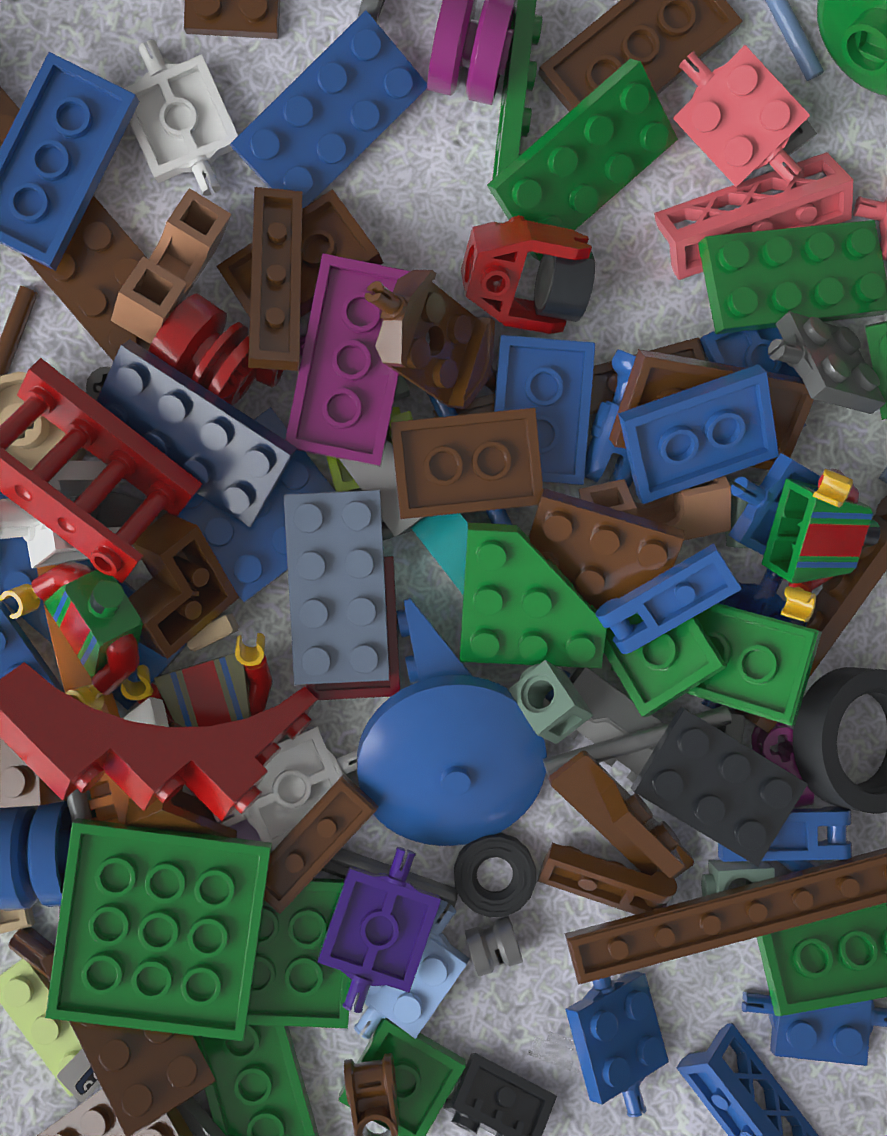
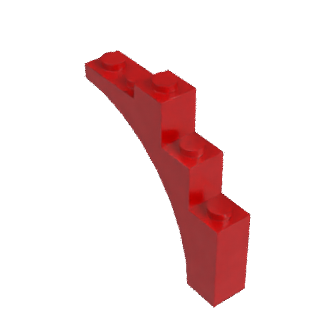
(78, 744)

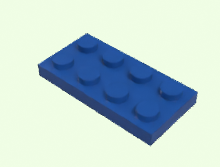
(331, 111)
(58, 156)

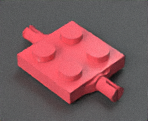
(741, 116)

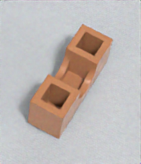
(173, 268)
(696, 510)

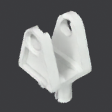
(43, 544)

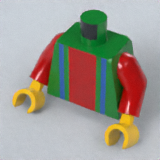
(817, 537)
(93, 619)

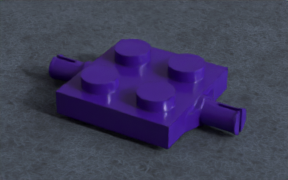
(379, 929)

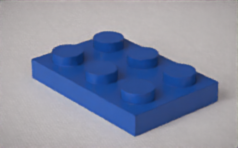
(558, 383)
(700, 433)

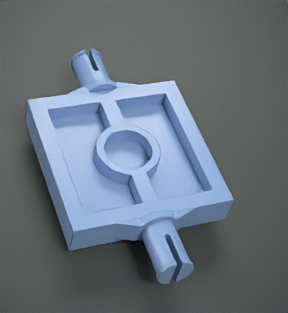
(434, 977)

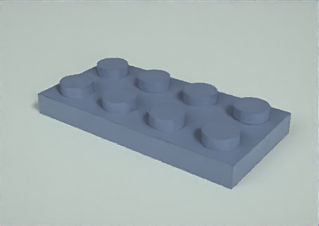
(337, 587)

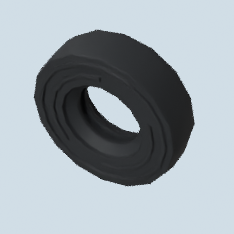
(500, 902)

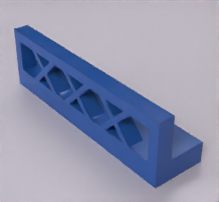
(731, 1094)

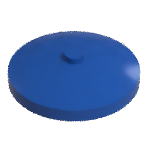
(450, 760)

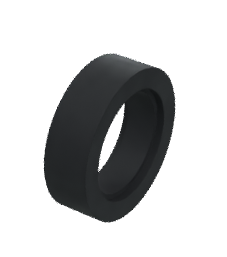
(817, 736)

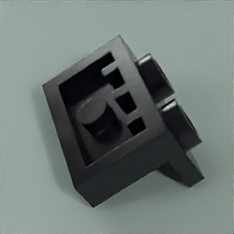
(498, 1101)

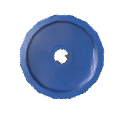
(33, 855)

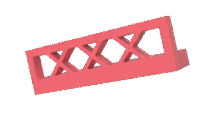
(800, 205)

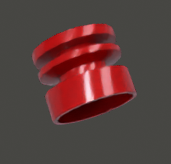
(198, 348)

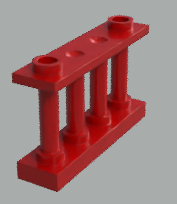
(110, 440)

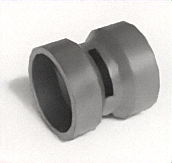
(493, 946)

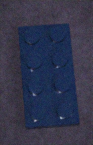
(198, 431)

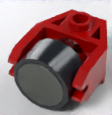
(562, 282)

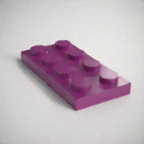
(342, 385)

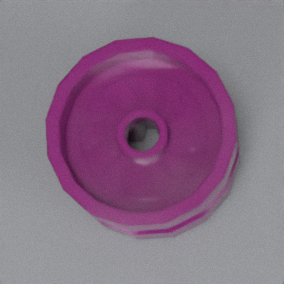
(471, 44)

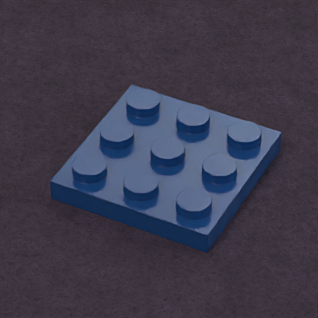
(257, 553)

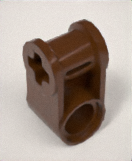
(372, 1094)

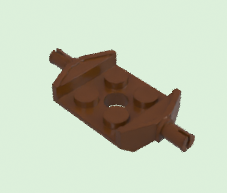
(460, 344)

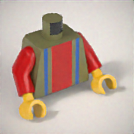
(210, 691)

